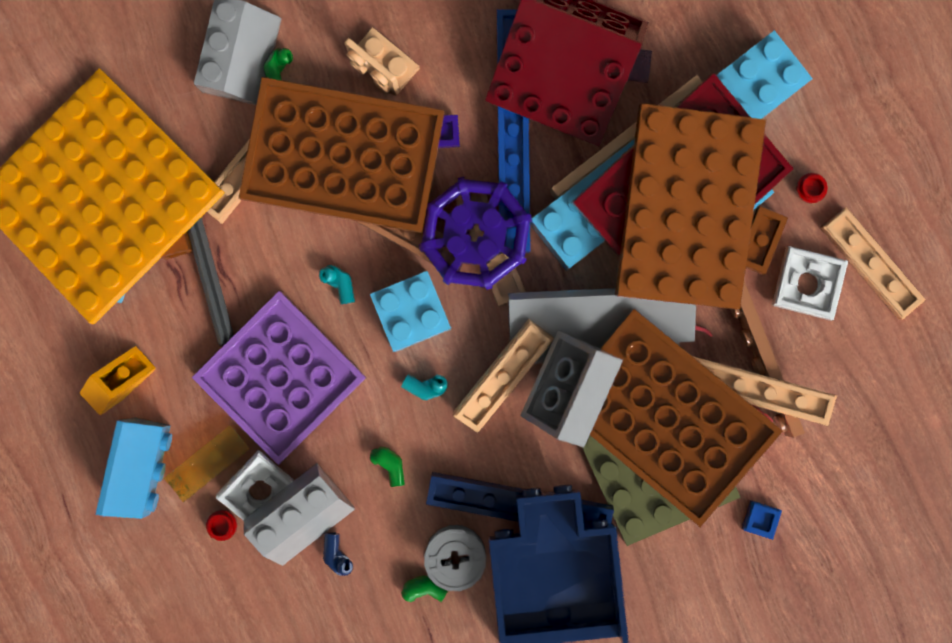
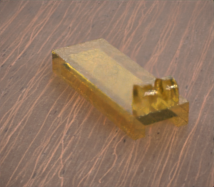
(206, 463)

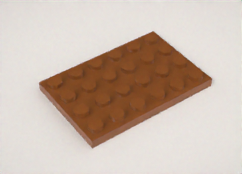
(341, 155)
(690, 206)
(678, 421)

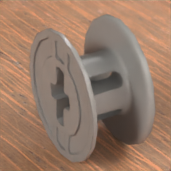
(445, 573)

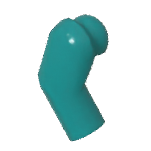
(340, 280)
(427, 389)

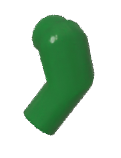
(276, 63)
(391, 462)
(422, 586)

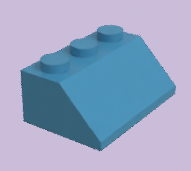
(134, 469)

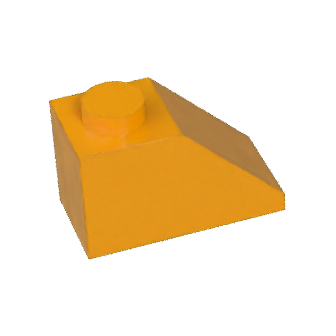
(116, 380)

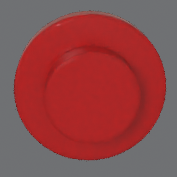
(811, 188)
(221, 525)

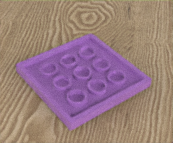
(279, 377)

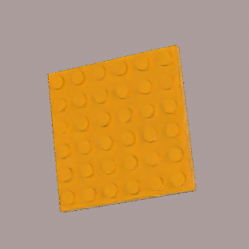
(100, 196)

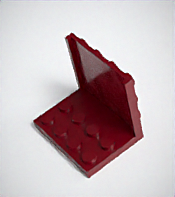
(567, 64)

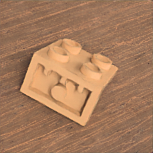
(382, 61)

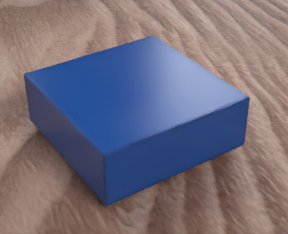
(761, 519)

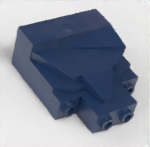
(557, 574)

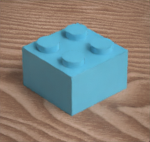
(410, 311)

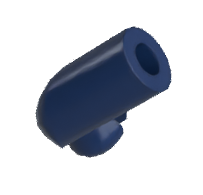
(334, 557)

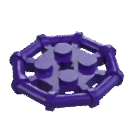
(464, 218)

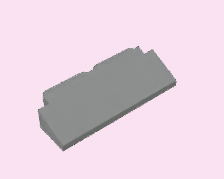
(596, 315)

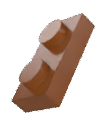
(764, 238)

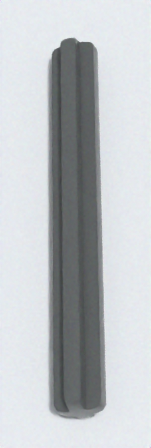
(210, 282)

